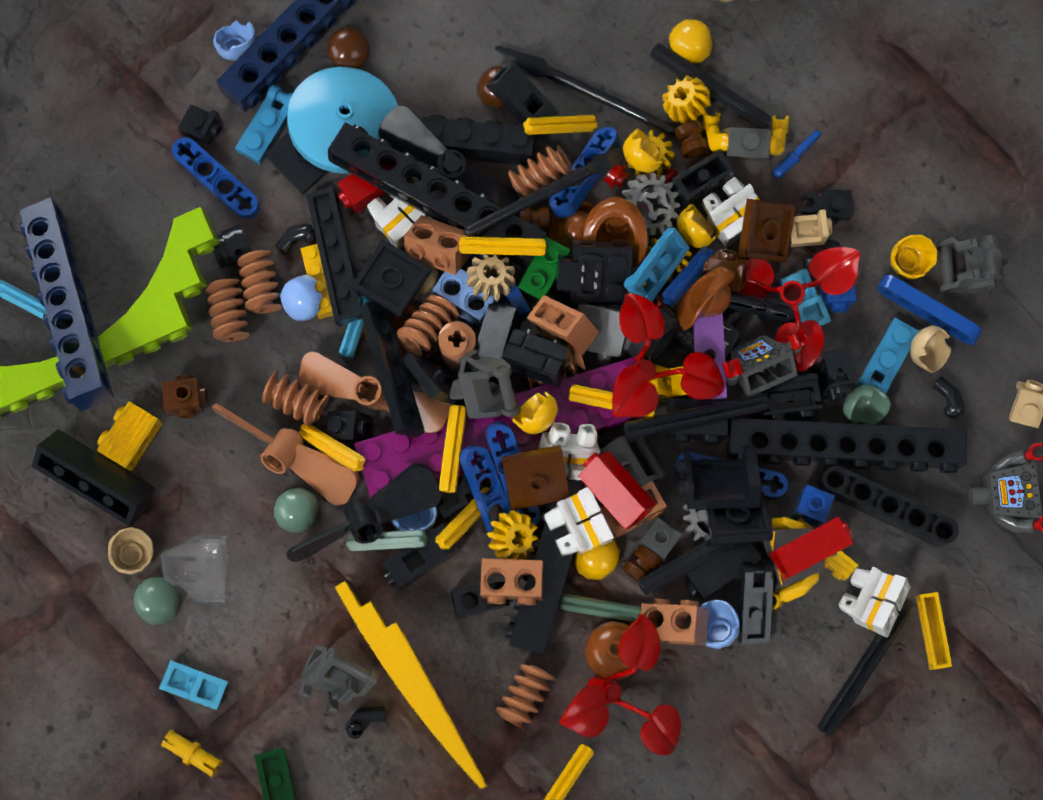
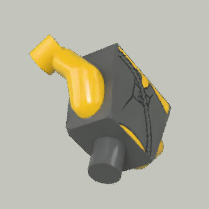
(746, 143)
(785, 531)

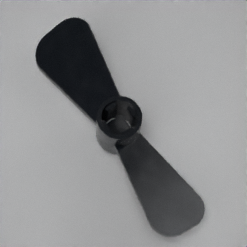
(410, 135)
(404, 495)

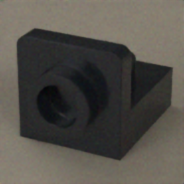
(201, 124)

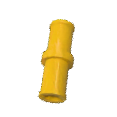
(192, 753)

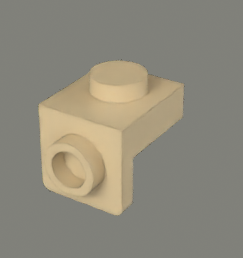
(811, 229)
(1028, 404)

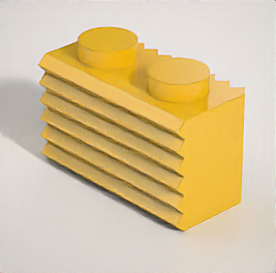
(128, 436)

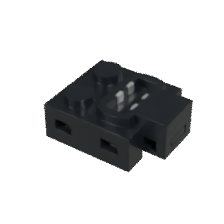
(595, 272)

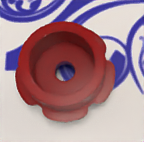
(616, 176)

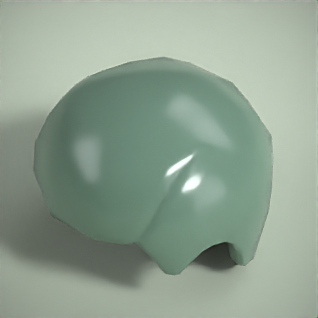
(866, 405)
(296, 510)
(156, 601)

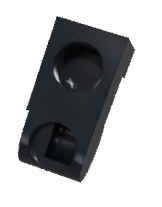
(469, 601)

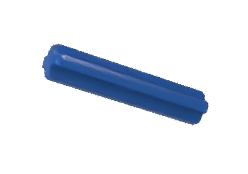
(686, 277)

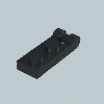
(755, 602)

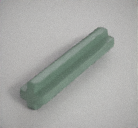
(391, 540)
(599, 607)

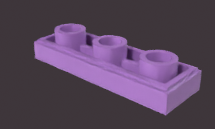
(709, 338)

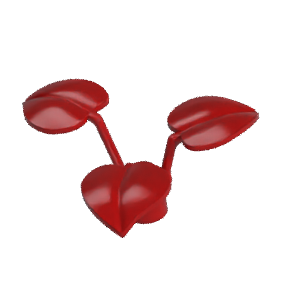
(835, 272)
(632, 390)
(588, 709)

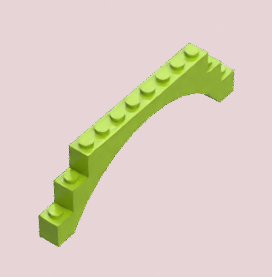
(149, 322)

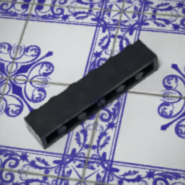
(536, 621)

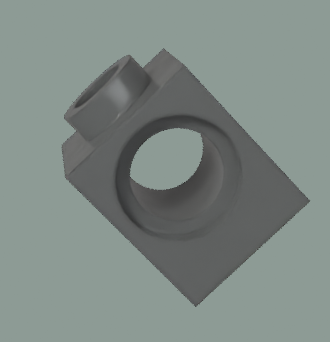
(660, 538)

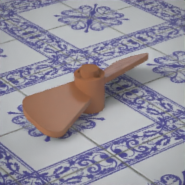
(340, 382)
(287, 450)

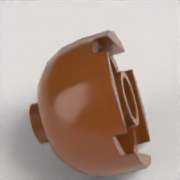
(603, 650)

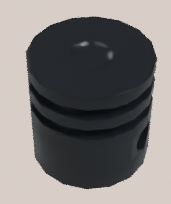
(232, 246)

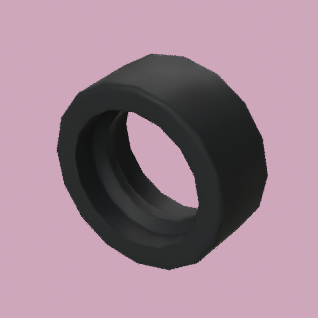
(659, 345)

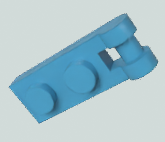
(265, 126)
(658, 265)
(889, 355)

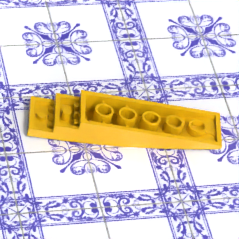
(409, 676)

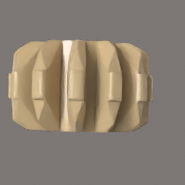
(491, 285)

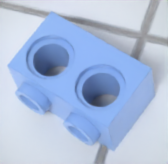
(463, 297)

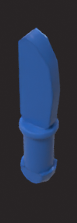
(793, 157)

